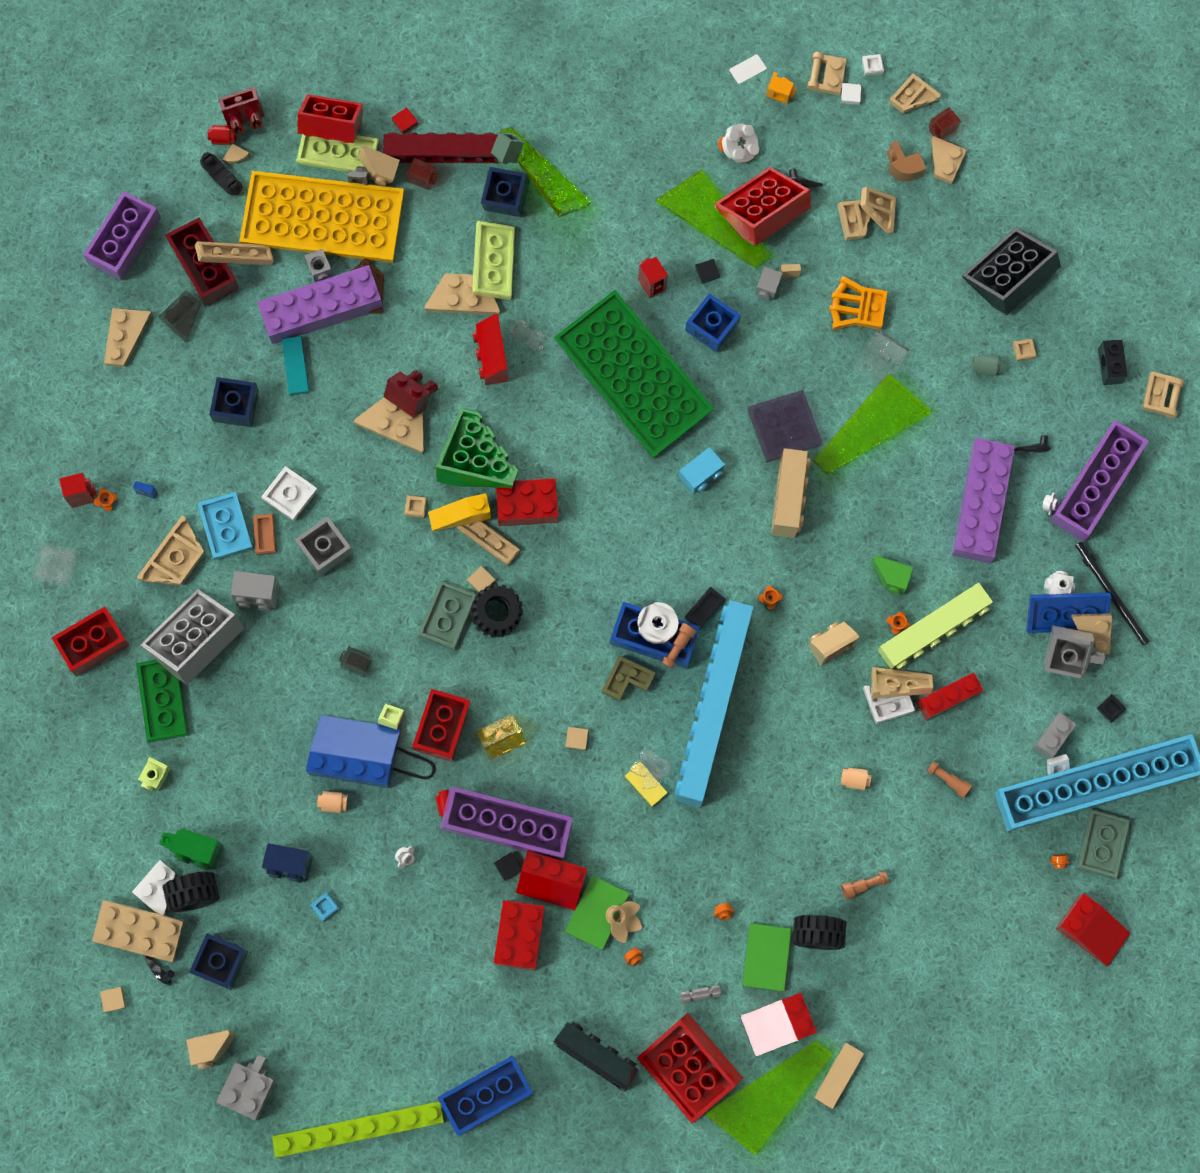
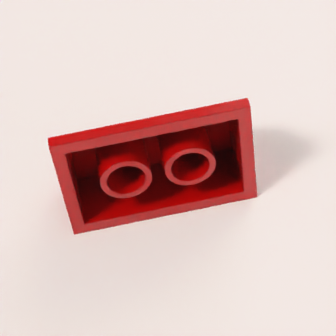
(491, 351)
(551, 880)

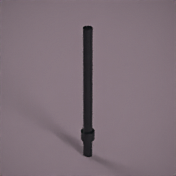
(1089, 560)

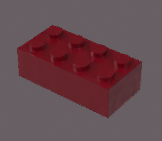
(209, 279)

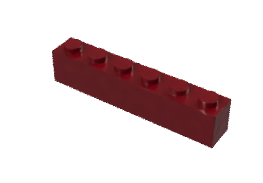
(440, 147)

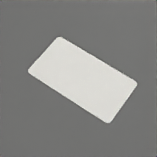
(747, 69)

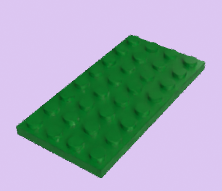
(634, 374)

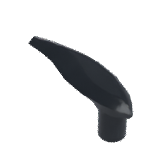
(803, 181)
(1039, 447)
(159, 973)

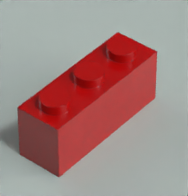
(950, 696)

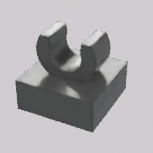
(358, 176)

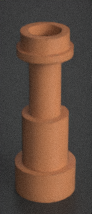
(681, 641)
(951, 780)
(852, 889)

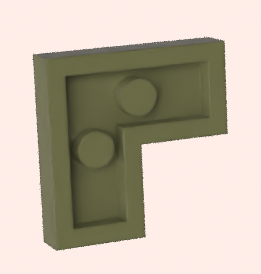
(626, 673)

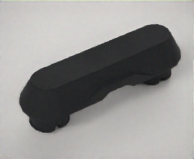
(220, 174)

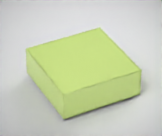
(390, 716)

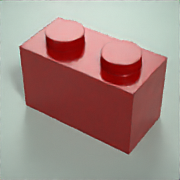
(652, 276)
(77, 490)

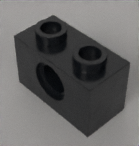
(1112, 362)

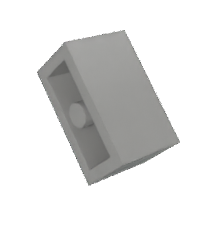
(1054, 736)

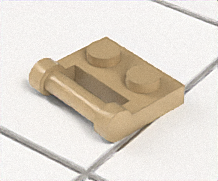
(833, 74)
(1156, 394)

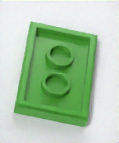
(589, 918)
(766, 957)

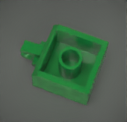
(193, 847)

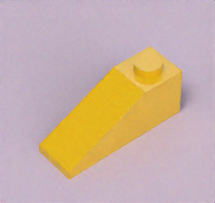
(460, 513)

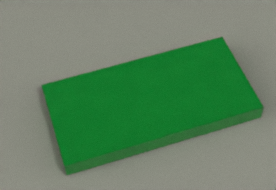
(161, 702)

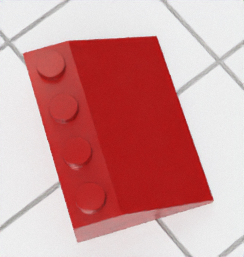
(764, 205)
(690, 1068)

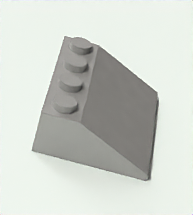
(192, 636)

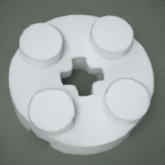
(749, 139)
(653, 612)

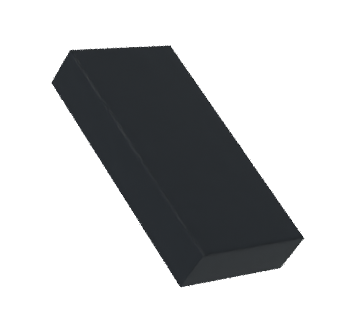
(705, 608)

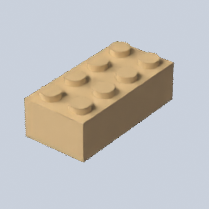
(790, 492)

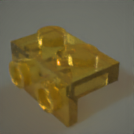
(501, 736)

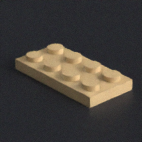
(138, 930)

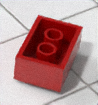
(330, 118)
(528, 503)
(90, 641)
(441, 725)
(519, 935)

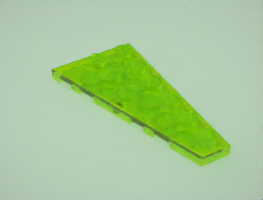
(554, 186)
(694, 203)
(880, 416)
(761, 1106)

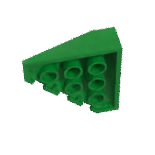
(473, 456)

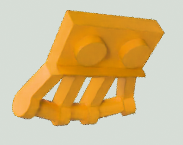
(870, 310)

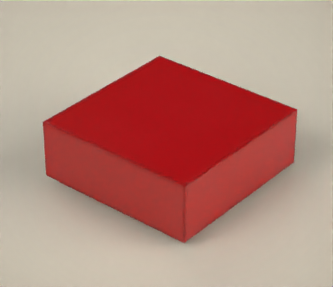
(404, 120)

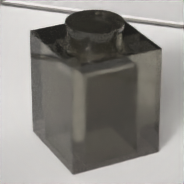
(355, 661)

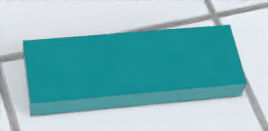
(295, 366)

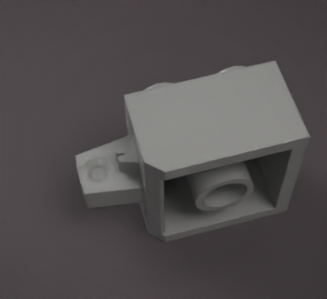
(1071, 652)
(247, 1089)

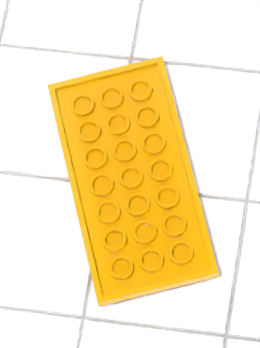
(322, 214)

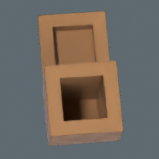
(904, 167)

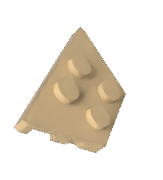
(456, 296)
(394, 424)
(174, 557)

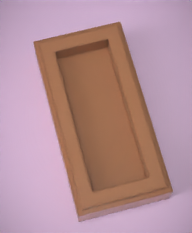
(264, 534)

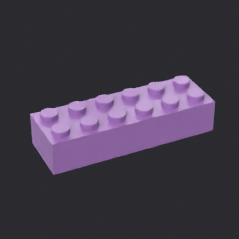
(320, 304)
(1099, 481)
(983, 500)
(505, 823)

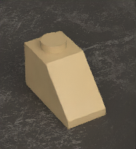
(379, 166)

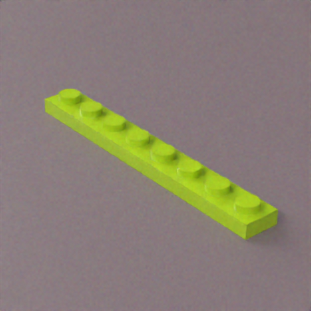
(357, 1129)

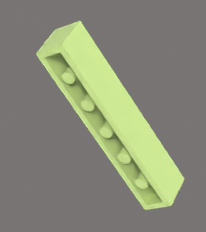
(935, 626)

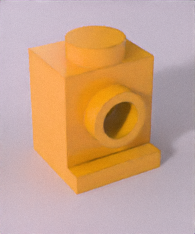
(780, 89)

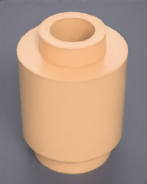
(855, 778)
(332, 802)

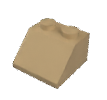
(833, 642)
(209, 1048)

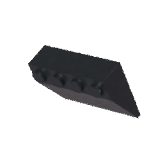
(1012, 270)
(595, 1056)

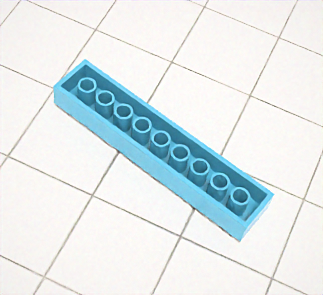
(714, 705)
(1099, 783)

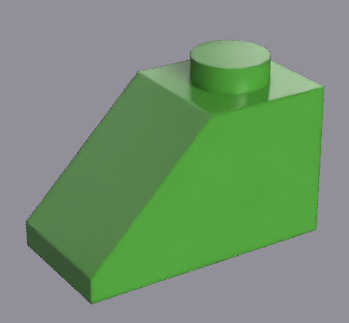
(892, 574)

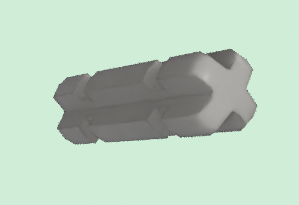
(700, 994)

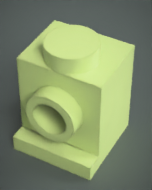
(161, 772)

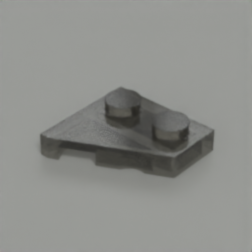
(181, 315)

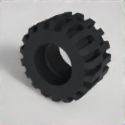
(501, 594)
(190, 891)
(819, 932)

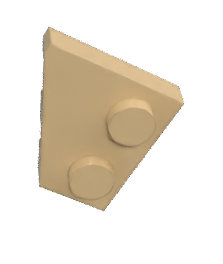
(913, 95)
(946, 159)
(879, 207)
(853, 219)
(1098, 625)

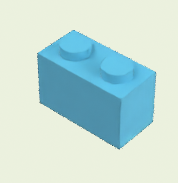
(701, 471)

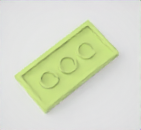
(333, 153)
(493, 260)

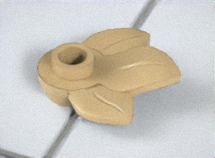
(625, 921)

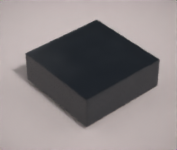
(707, 271)
(1111, 708)
(508, 866)

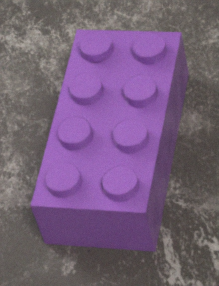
(122, 235)

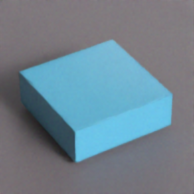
(324, 906)

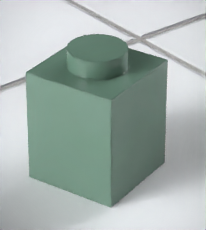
(507, 148)

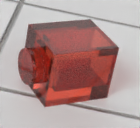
(944, 123)
(422, 174)

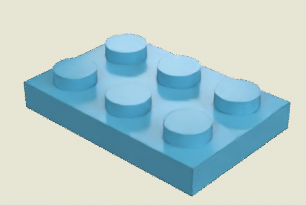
(225, 526)

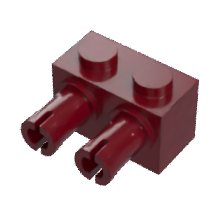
(241, 108)
(408, 394)

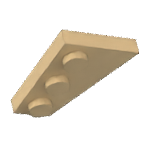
(123, 335)
(899, 683)

